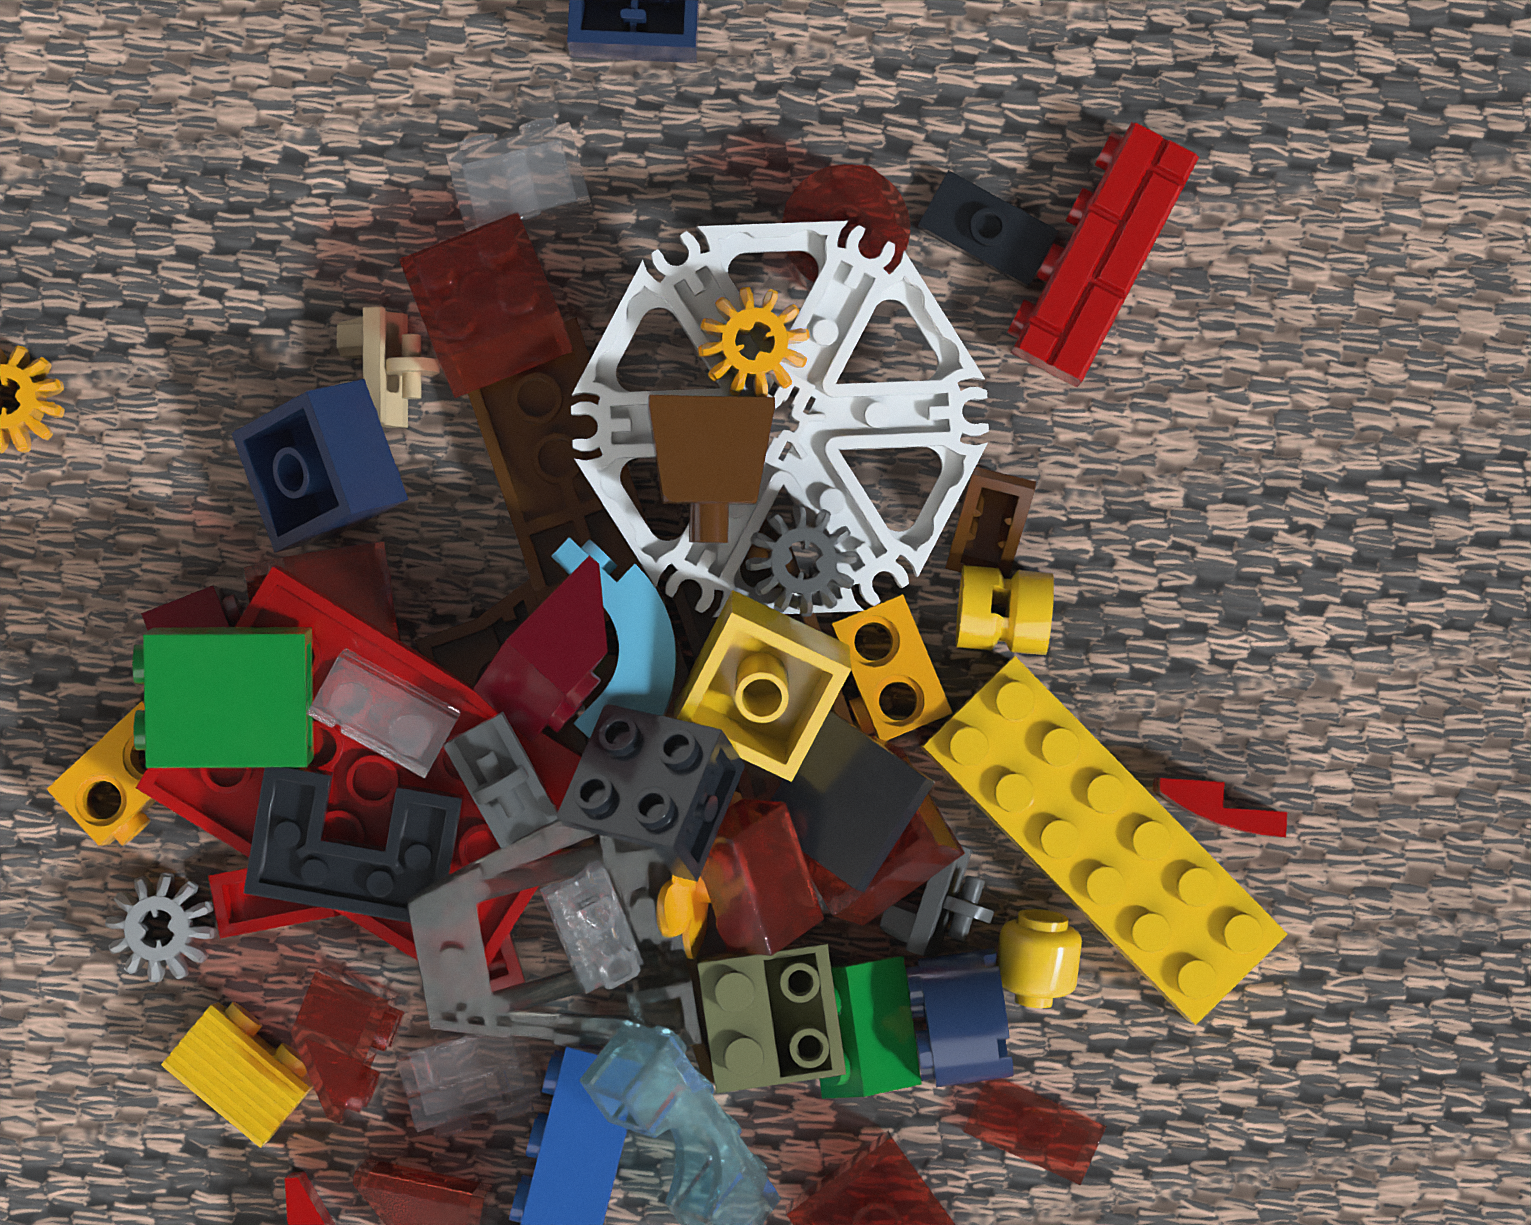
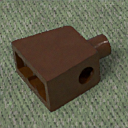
(710, 455)

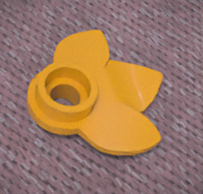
(683, 910)

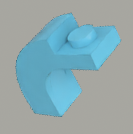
(645, 637)

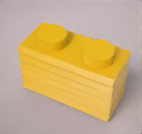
(240, 1071)

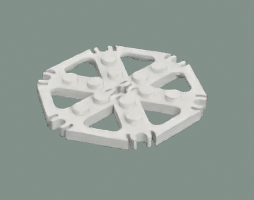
(839, 419)

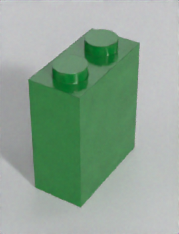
(225, 697)

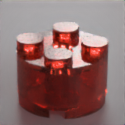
(850, 195)

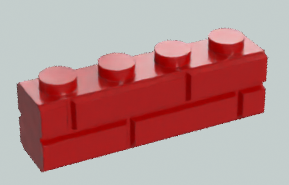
(1103, 254)

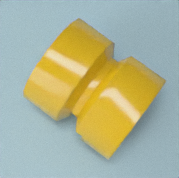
(1027, 612)

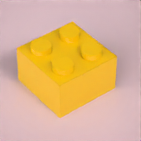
(764, 683)

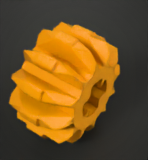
(742, 323)
(31, 396)

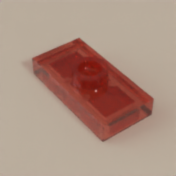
(1034, 1129)

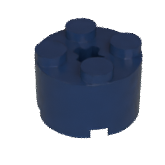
(963, 1018)

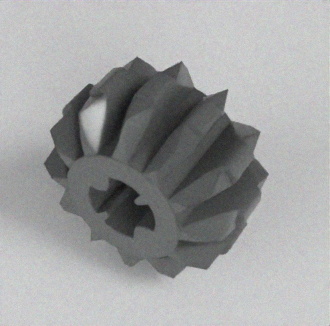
(780, 555)

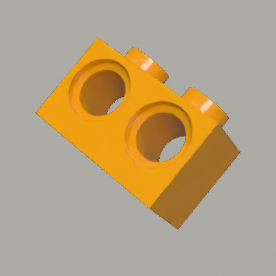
(904, 664)
(112, 761)

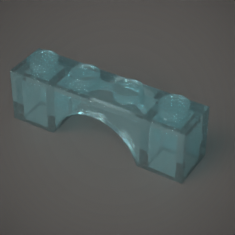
(652, 1087)

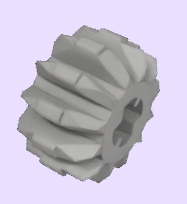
(183, 925)

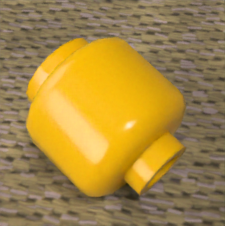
(1039, 957)

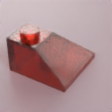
(421, 1196)

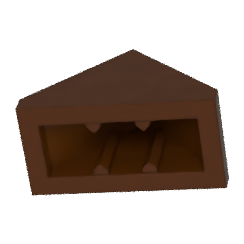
(990, 521)

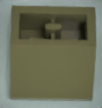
(771, 1017)

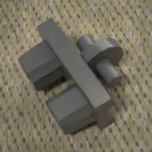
(501, 780)
(926, 925)

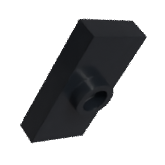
(987, 229)

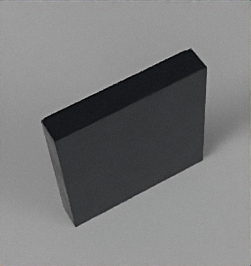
(851, 800)

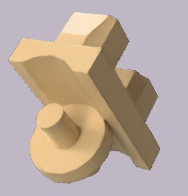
(389, 361)

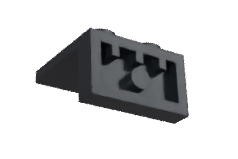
(654, 785)

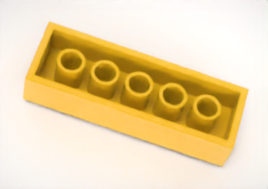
(1103, 840)

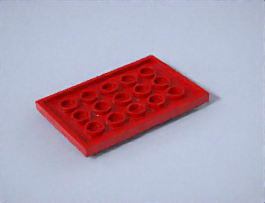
(363, 780)

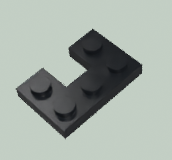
(302, 866)

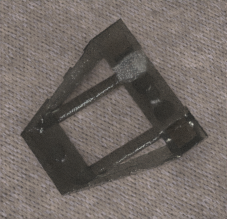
(455, 959)

